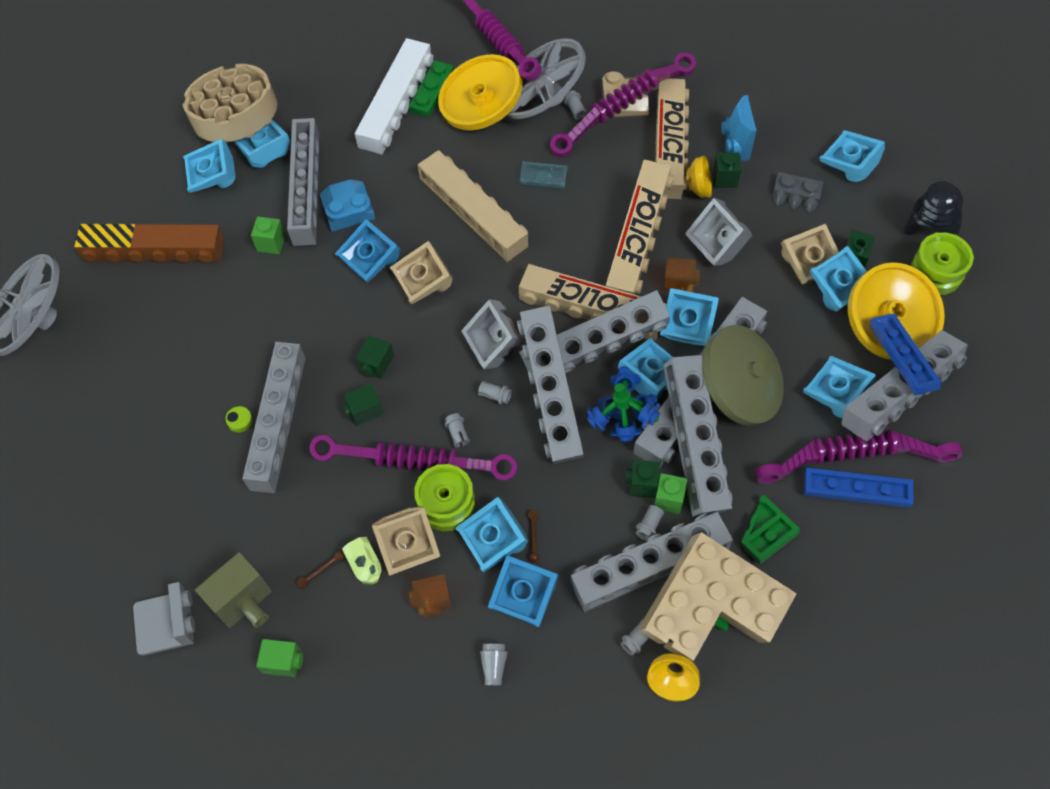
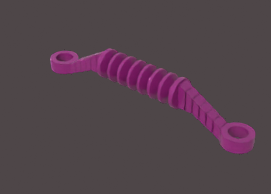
(504, 41)
(621, 98)
(891, 442)
(411, 456)

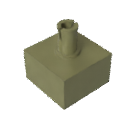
(236, 592)

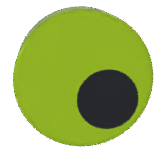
(238, 419)

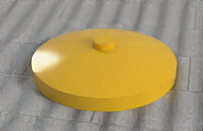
(480, 92)
(899, 291)

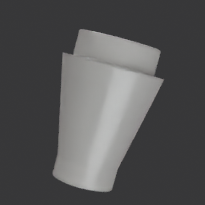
(493, 663)

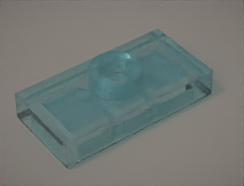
(543, 174)

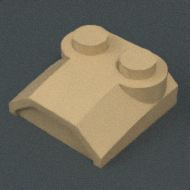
(613, 81)
(808, 251)
(422, 273)
(405, 539)

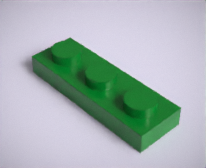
(428, 92)

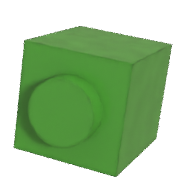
(268, 235)
(670, 493)
(279, 658)

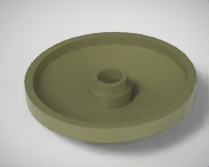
(742, 375)

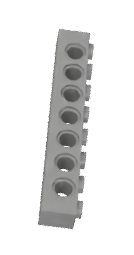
(648, 444)

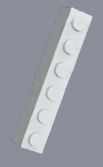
(394, 96)

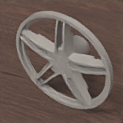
(552, 70)
(30, 306)

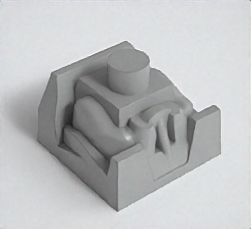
(718, 233)
(491, 334)

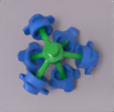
(616, 405)

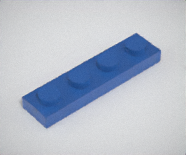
(905, 354)
(858, 487)

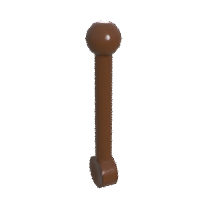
(533, 516)
(302, 582)

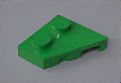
(768, 531)

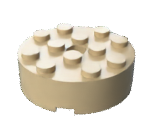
(230, 103)

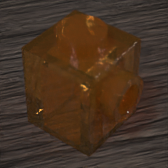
(681, 274)
(430, 595)

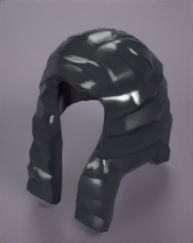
(938, 209)

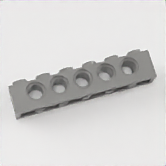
(303, 182)
(625, 315)
(542, 320)
(892, 395)
(274, 418)
(691, 448)
(593, 595)

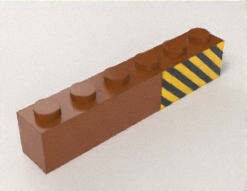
(149, 242)

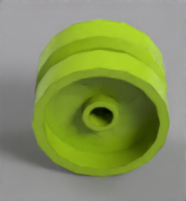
(944, 260)
(446, 496)

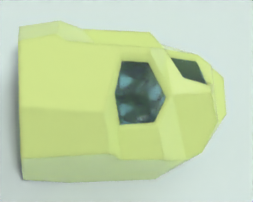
(363, 560)

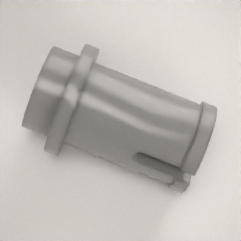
(573, 100)
(495, 392)
(457, 430)
(649, 523)
(632, 642)

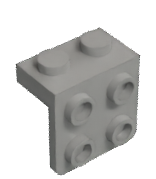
(164, 621)

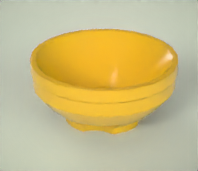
(700, 177)
(670, 684)

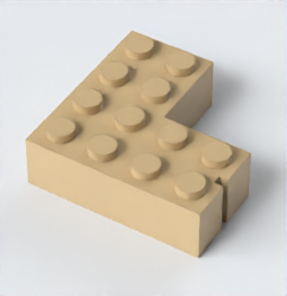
(711, 585)

